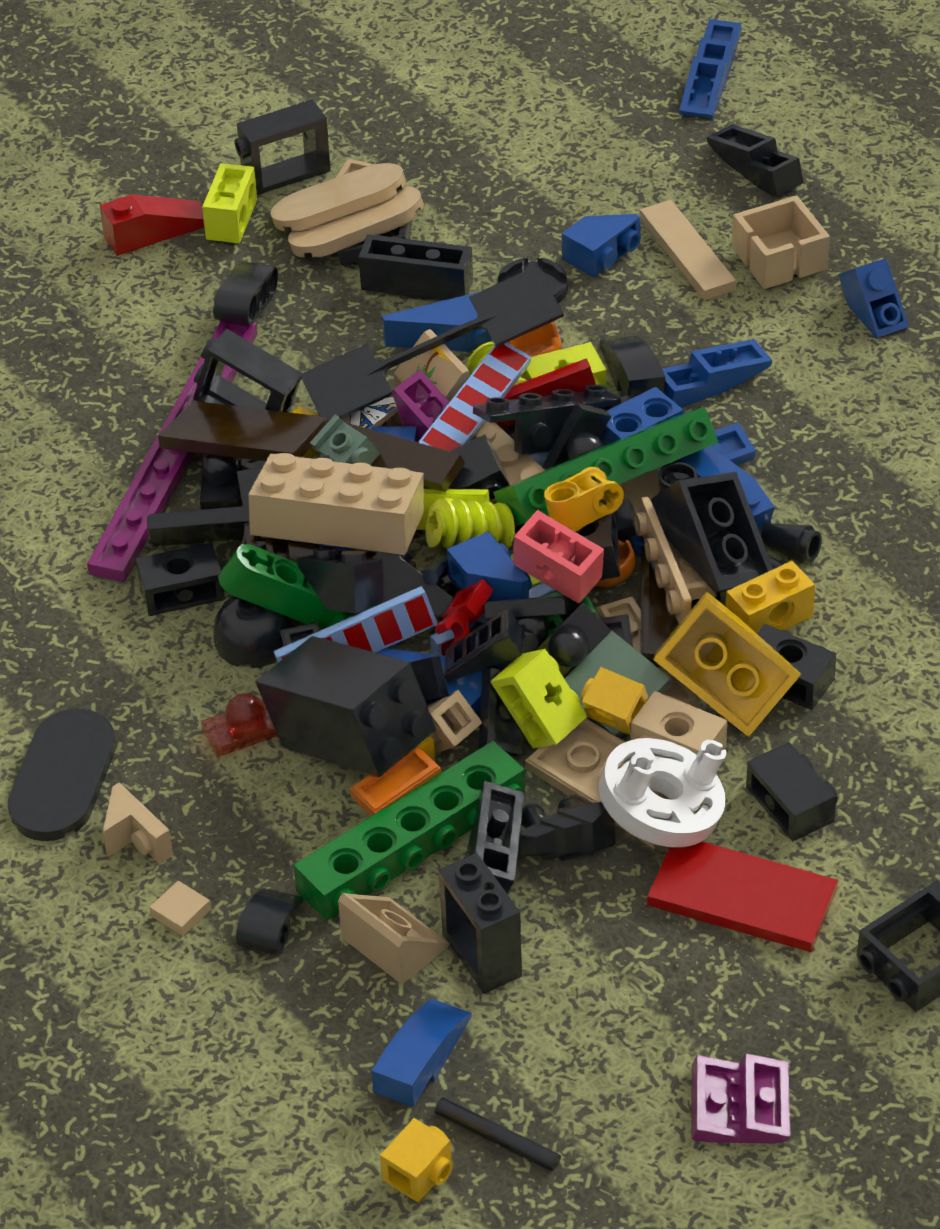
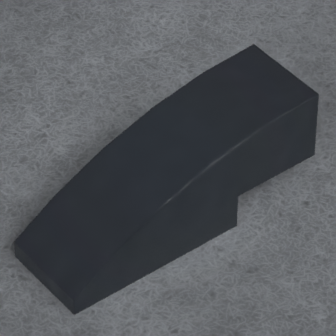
(757, 159)
(632, 365)

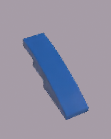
(710, 69)
(714, 371)

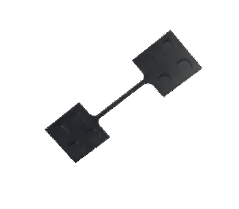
(502, 310)

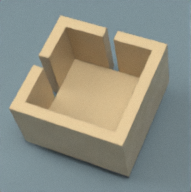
(780, 241)

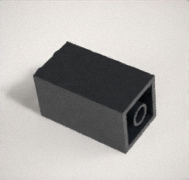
(346, 705)

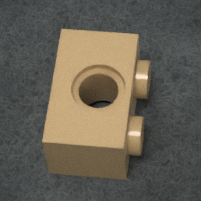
(677, 723)

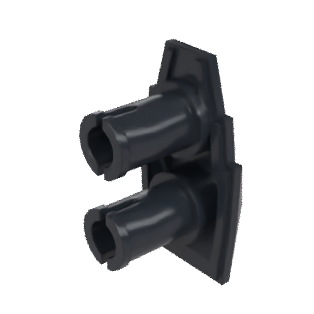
(569, 833)

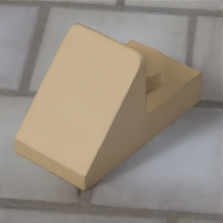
(130, 822)

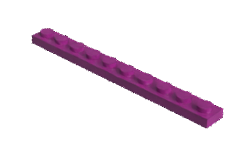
(151, 485)

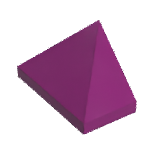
(419, 402)

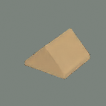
(388, 934)

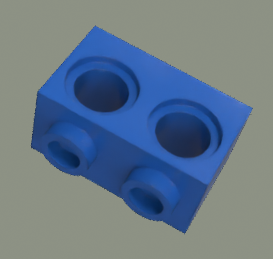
(638, 414)

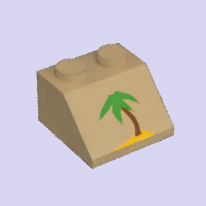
(438, 365)

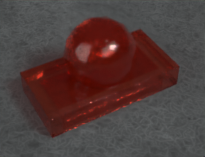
(240, 726)

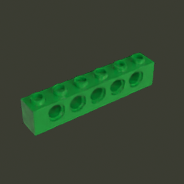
(618, 460)
(404, 831)

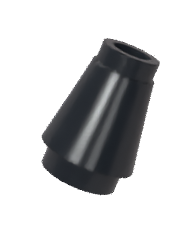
(793, 540)

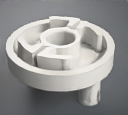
(673, 772)

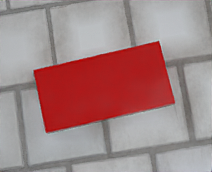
(744, 893)

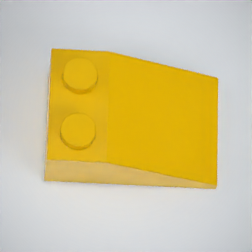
(726, 664)

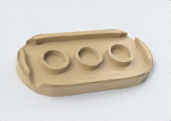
(338, 197)
(354, 228)

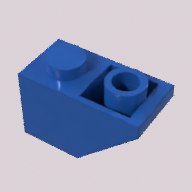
(600, 241)
(874, 297)
(487, 560)

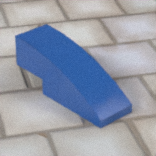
(418, 1051)

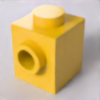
(417, 1160)

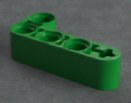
(275, 585)

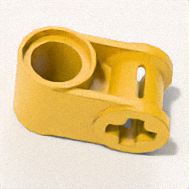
(578, 498)

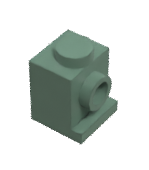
(344, 443)

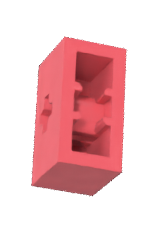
(558, 556)

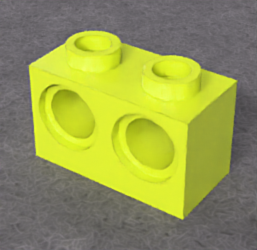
(229, 203)

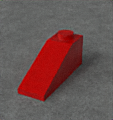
(146, 220)

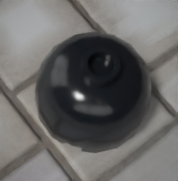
(248, 633)

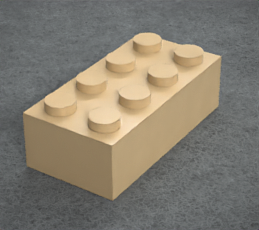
(336, 503)

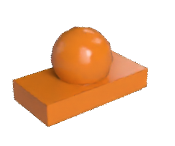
(405, 776)

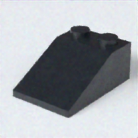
(713, 529)

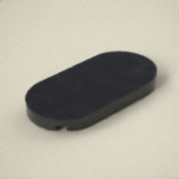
(62, 774)

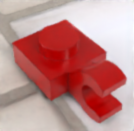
(465, 608)

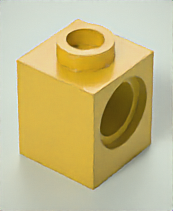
(613, 699)

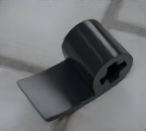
(266, 921)

